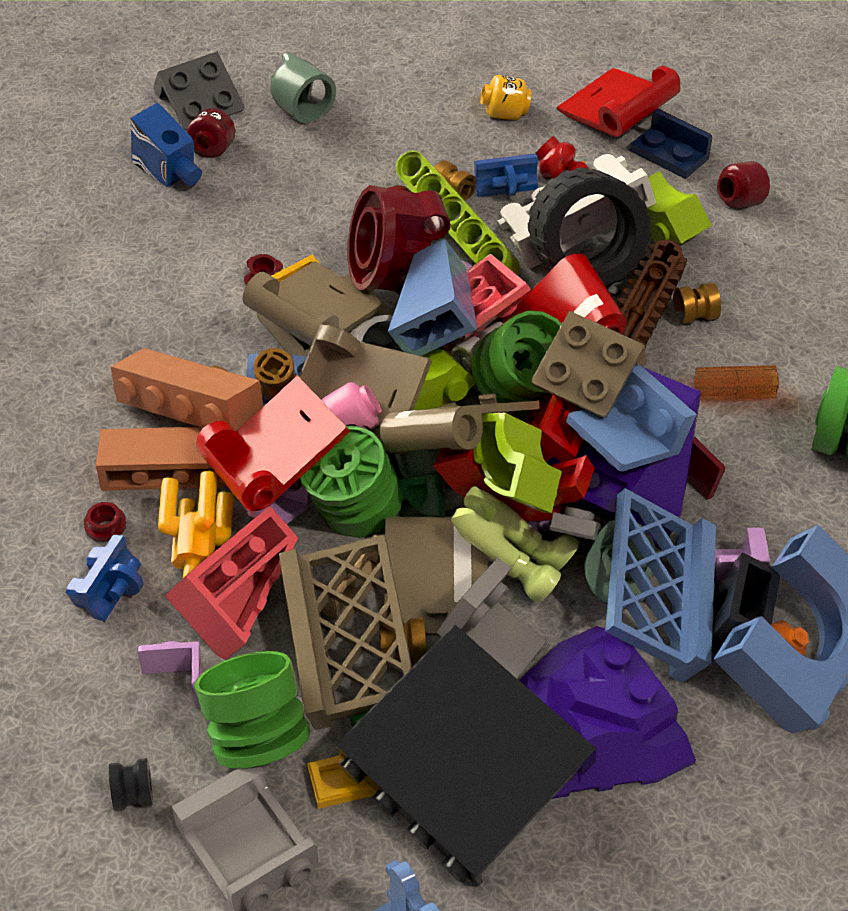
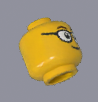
(506, 98)

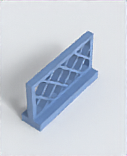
(689, 591)

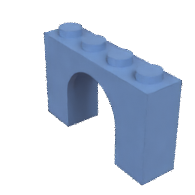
(768, 668)

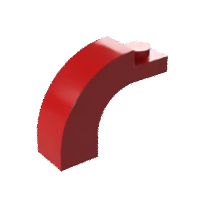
(463, 473)

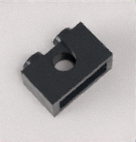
(742, 594)

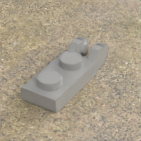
(577, 523)

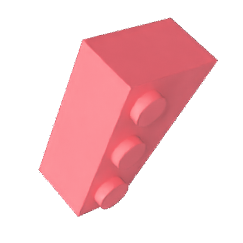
(233, 583)

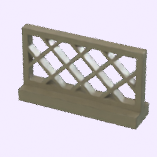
(308, 626)

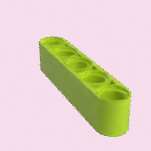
(468, 224)

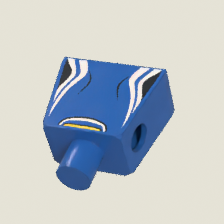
(163, 147)

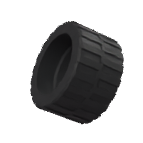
(631, 232)

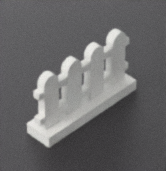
(584, 218)

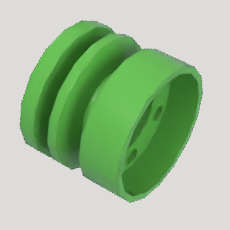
(511, 355)
(355, 485)
(252, 709)

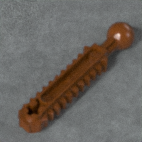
(651, 289)

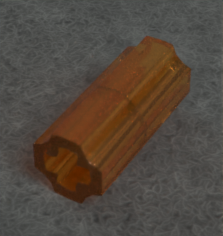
(737, 382)

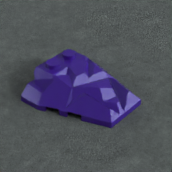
(616, 706)

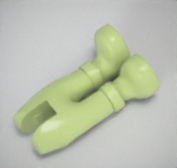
(492, 523)

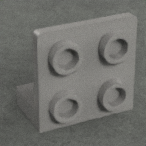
(491, 624)

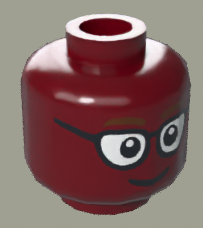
(213, 130)

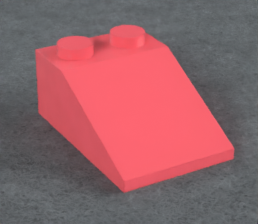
(493, 292)

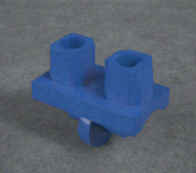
(506, 175)
(110, 575)

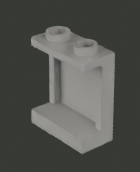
(244, 839)

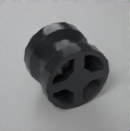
(130, 784)

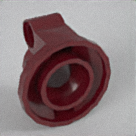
(387, 233)

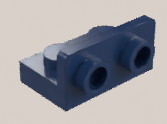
(673, 144)

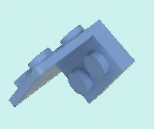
(642, 425)

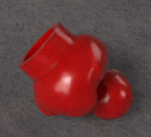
(556, 158)

